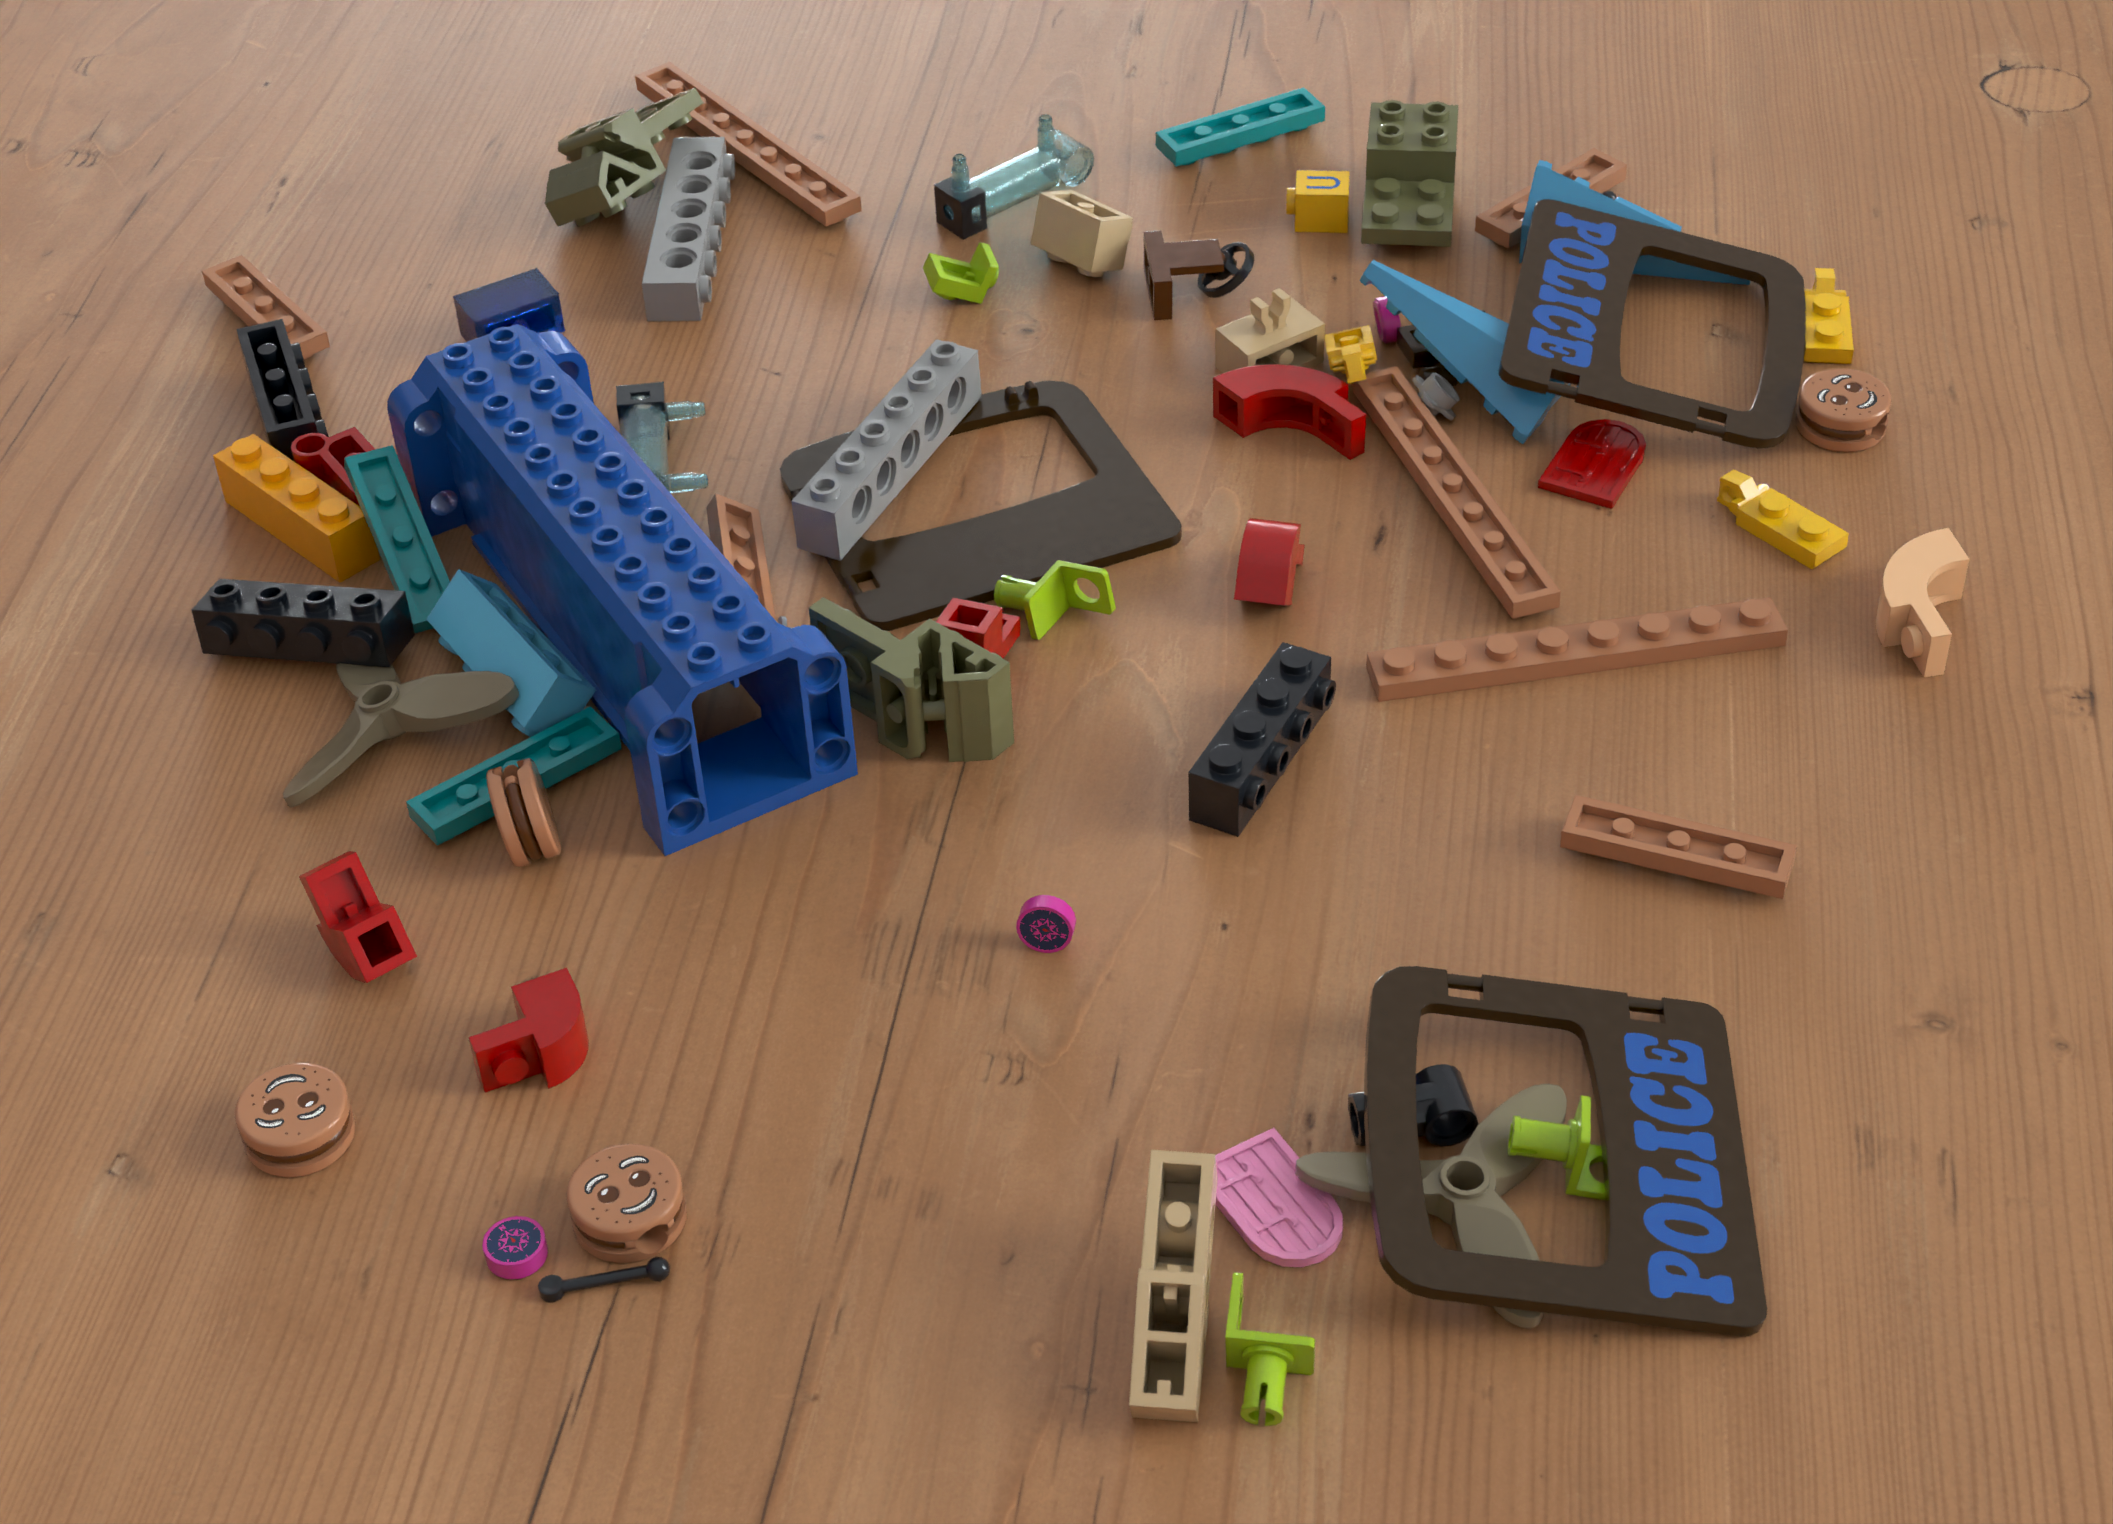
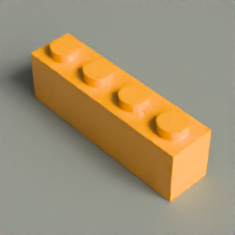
(296, 507)

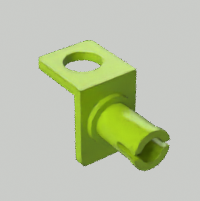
(1054, 594)
(1564, 1144)
(1266, 1359)

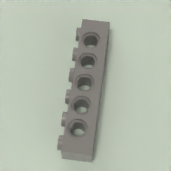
(688, 229)
(886, 450)

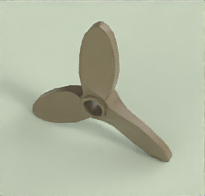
(390, 709)
(1465, 1186)

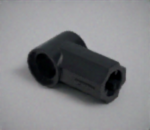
(1441, 1108)

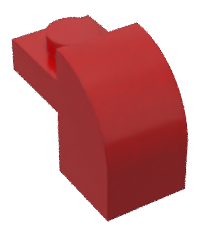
(1268, 562)
(982, 624)
(353, 923)
(544, 1039)

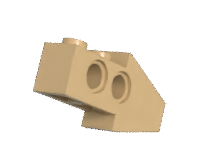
(1173, 1286)

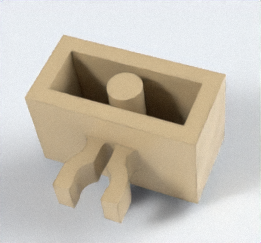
(1081, 232)
(1271, 335)

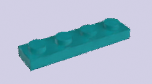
(1240, 126)
(398, 530)
(556, 752)

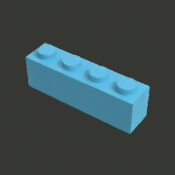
(496, 636)

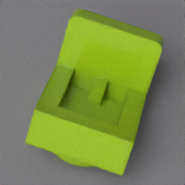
(961, 279)

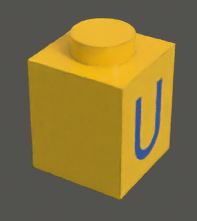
(1319, 201)

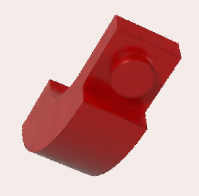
(1290, 398)

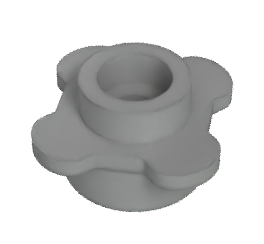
(1437, 394)

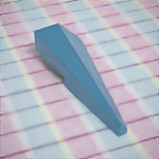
(1555, 186)
(1464, 342)

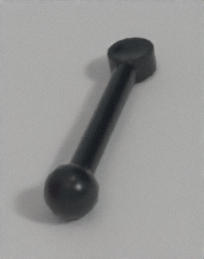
(553, 1287)

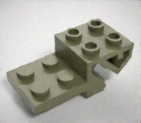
(613, 160)
(1410, 174)
(921, 680)

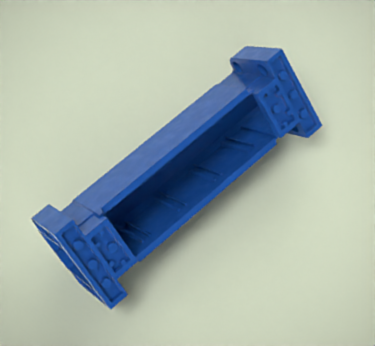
(621, 582)

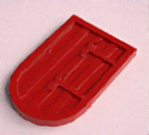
(1595, 462)

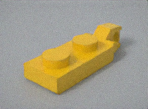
(1827, 321)
(1351, 352)
(1780, 520)

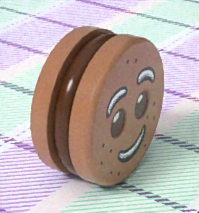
(1843, 410)
(523, 812)
(295, 1119)
(626, 1203)

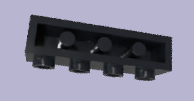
(280, 385)
(303, 622)
(1260, 739)

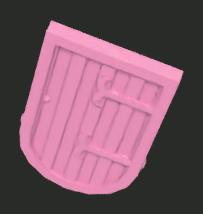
(1272, 1206)

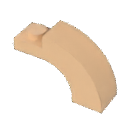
(1914, 581)

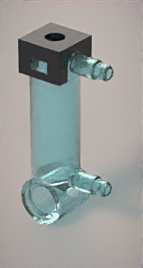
(967, 202)
(646, 428)

